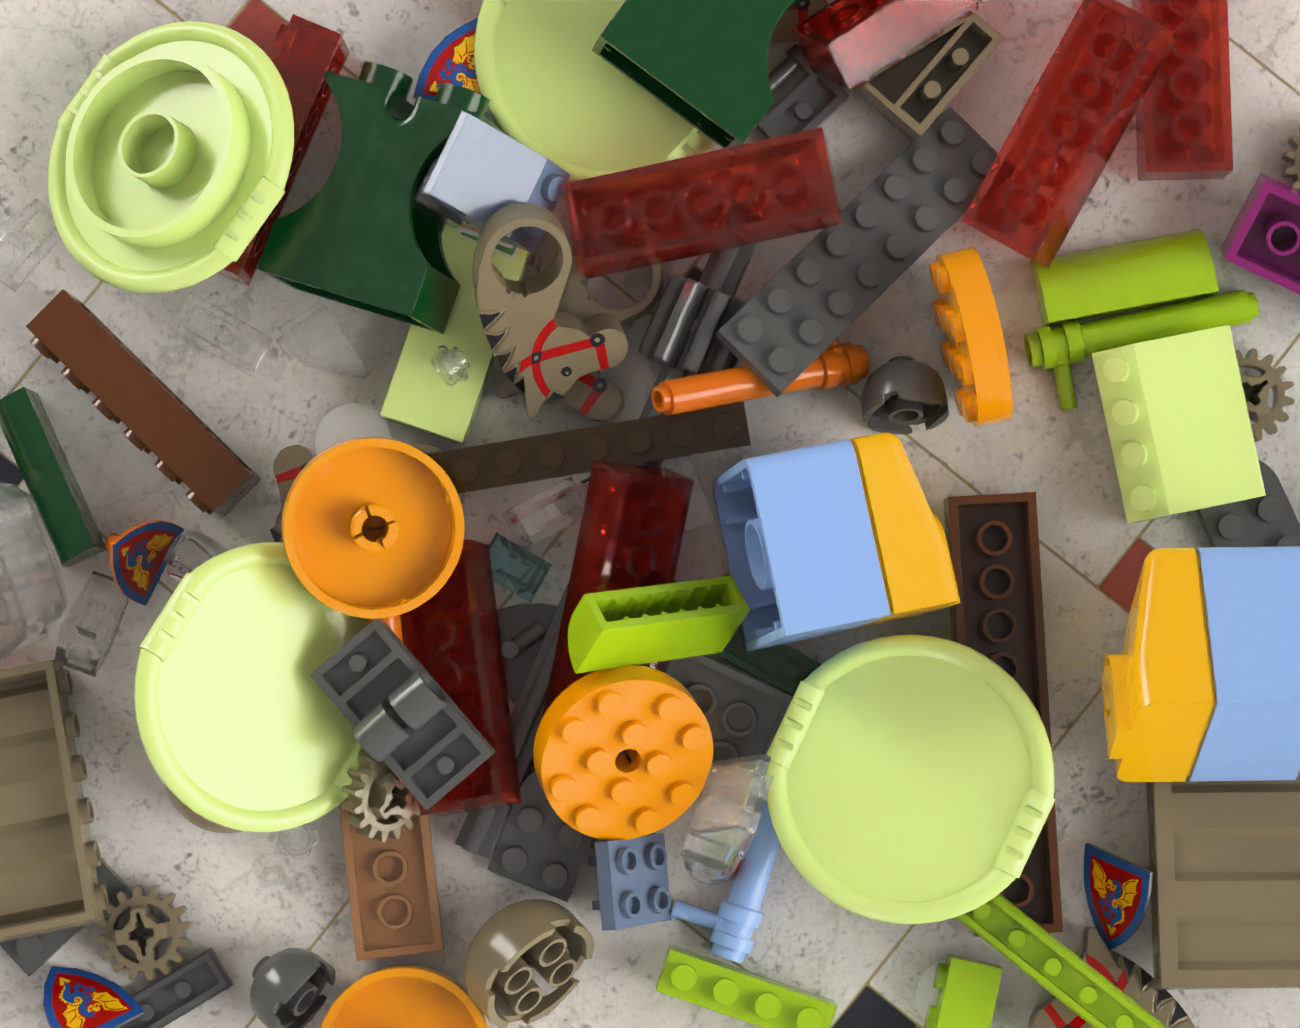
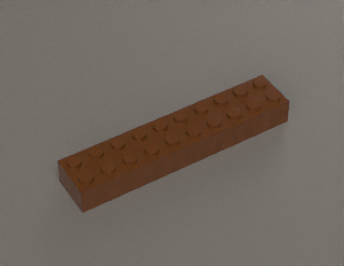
(1002, 617)

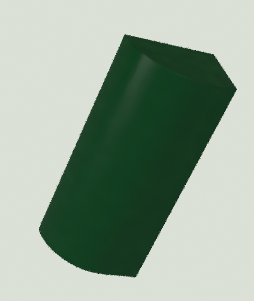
(49, 477)

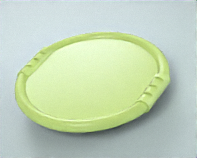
(565, 98)
(171, 157)
(233, 698)
(910, 779)

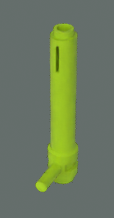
(1075, 340)

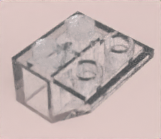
(728, 811)

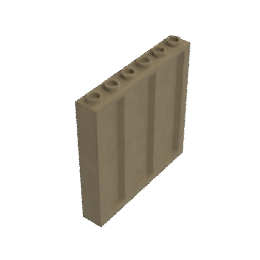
(44, 818)
(1225, 884)

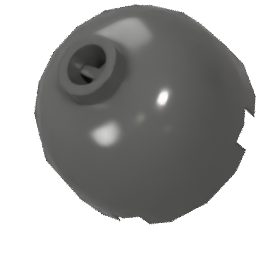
(904, 395)
(289, 987)

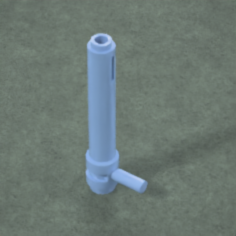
(741, 911)

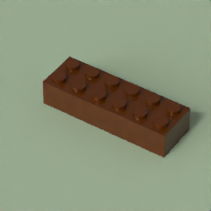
(138, 398)

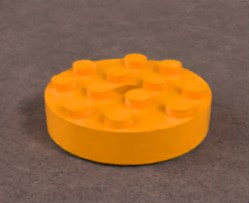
(973, 337)
(326, 519)
(615, 712)
(405, 999)

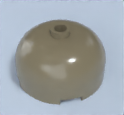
(510, 944)

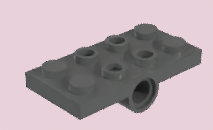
(402, 713)

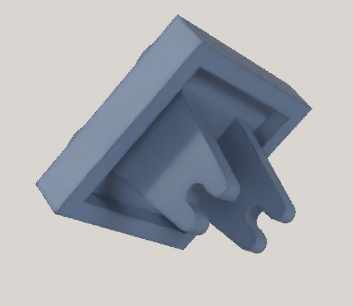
(632, 882)

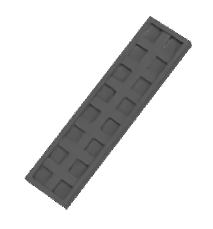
(858, 261)

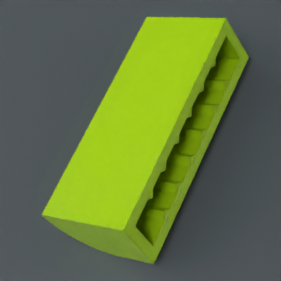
(1125, 277)
(654, 623)

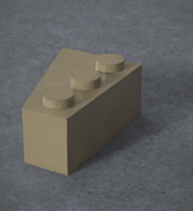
(930, 76)

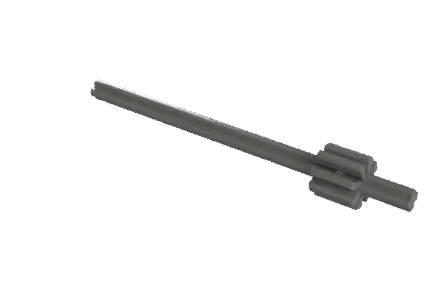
(685, 345)

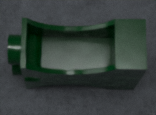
(699, 59)
(360, 231)

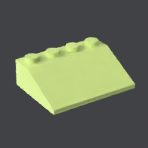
(1178, 424)

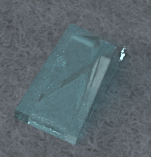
(517, 568)

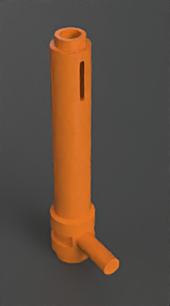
(837, 365)

